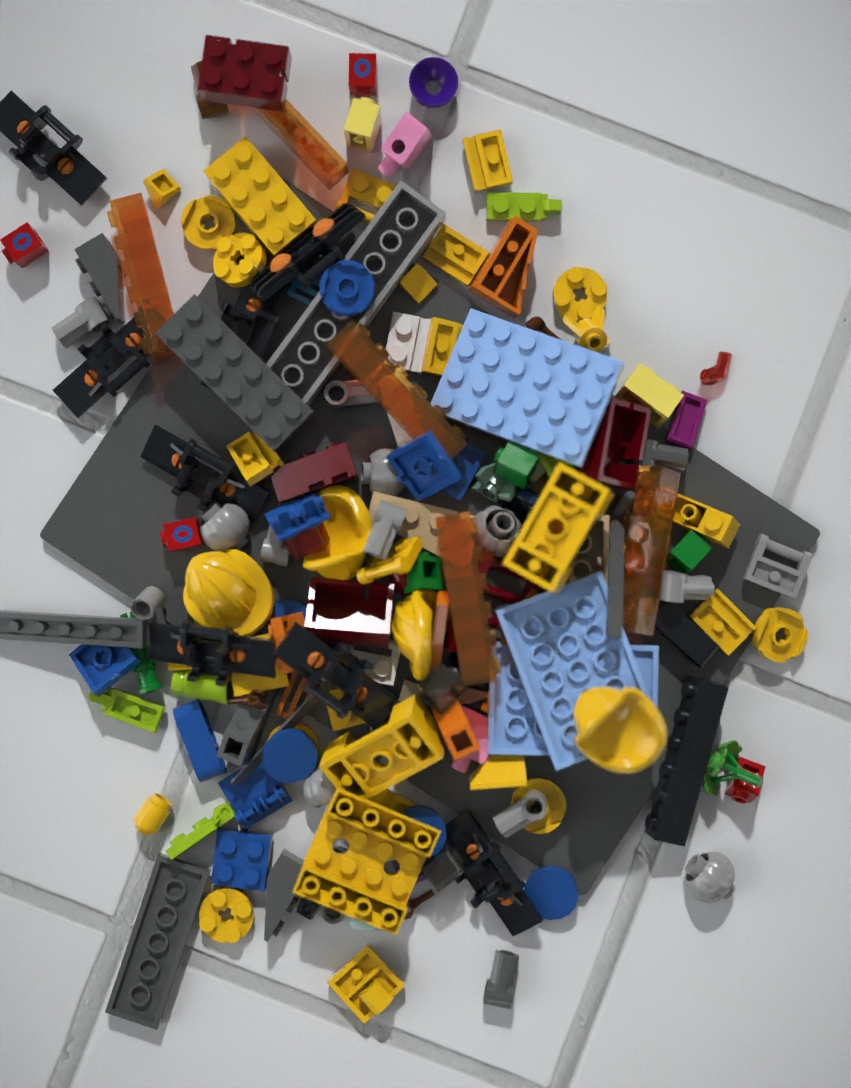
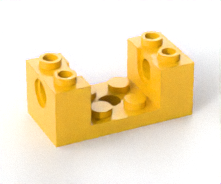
(575, 502)
(408, 741)

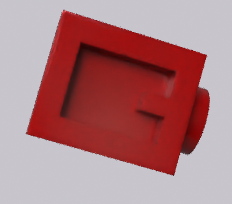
(741, 791)

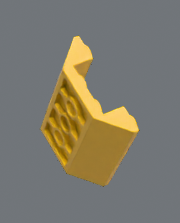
(356, 878)

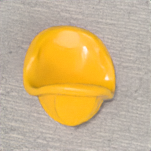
(348, 534)
(228, 591)
(413, 629)
(619, 729)

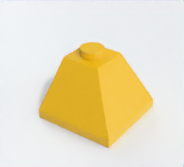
(499, 772)

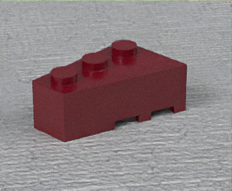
(314, 472)

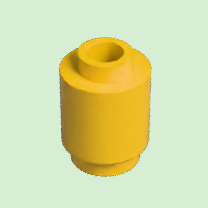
(152, 814)

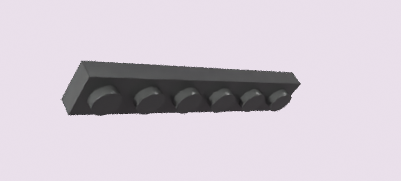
(73, 629)

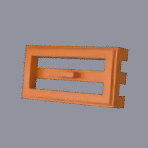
(279, 711)

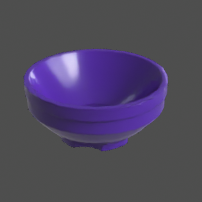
(433, 70)

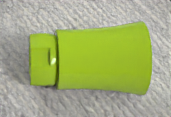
(202, 689)

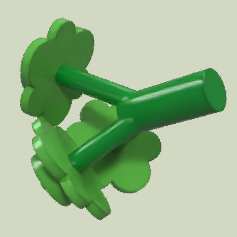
(726, 753)

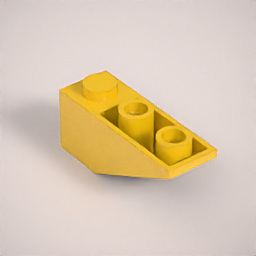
(705, 520)

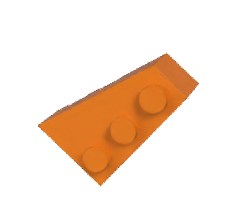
(506, 268)

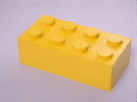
(260, 197)

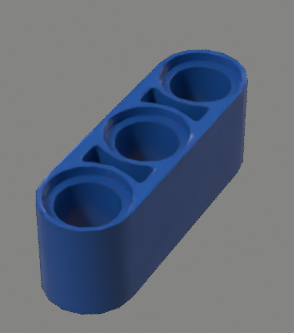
(199, 740)

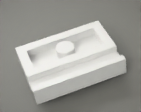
(407, 341)

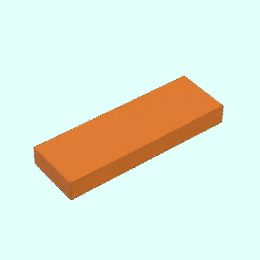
(439, 628)

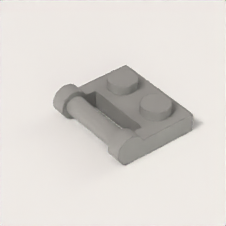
(774, 574)

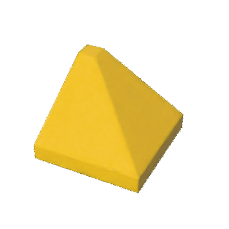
(161, 187)

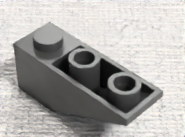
(104, 268)
(245, 731)
(280, 892)

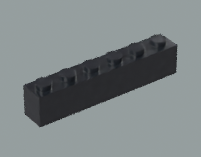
(685, 760)

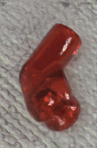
(718, 372)

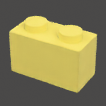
(362, 124)
(651, 391)

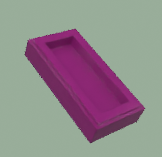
(686, 421)

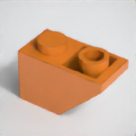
(457, 731)

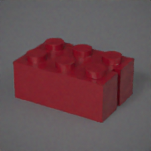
(244, 73)
(619, 437)
(342, 614)

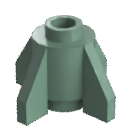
(493, 486)

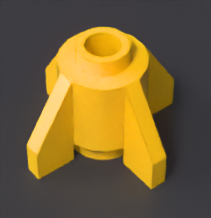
(590, 332)

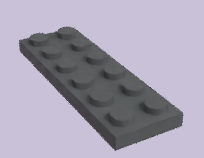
(234, 372)
(157, 941)

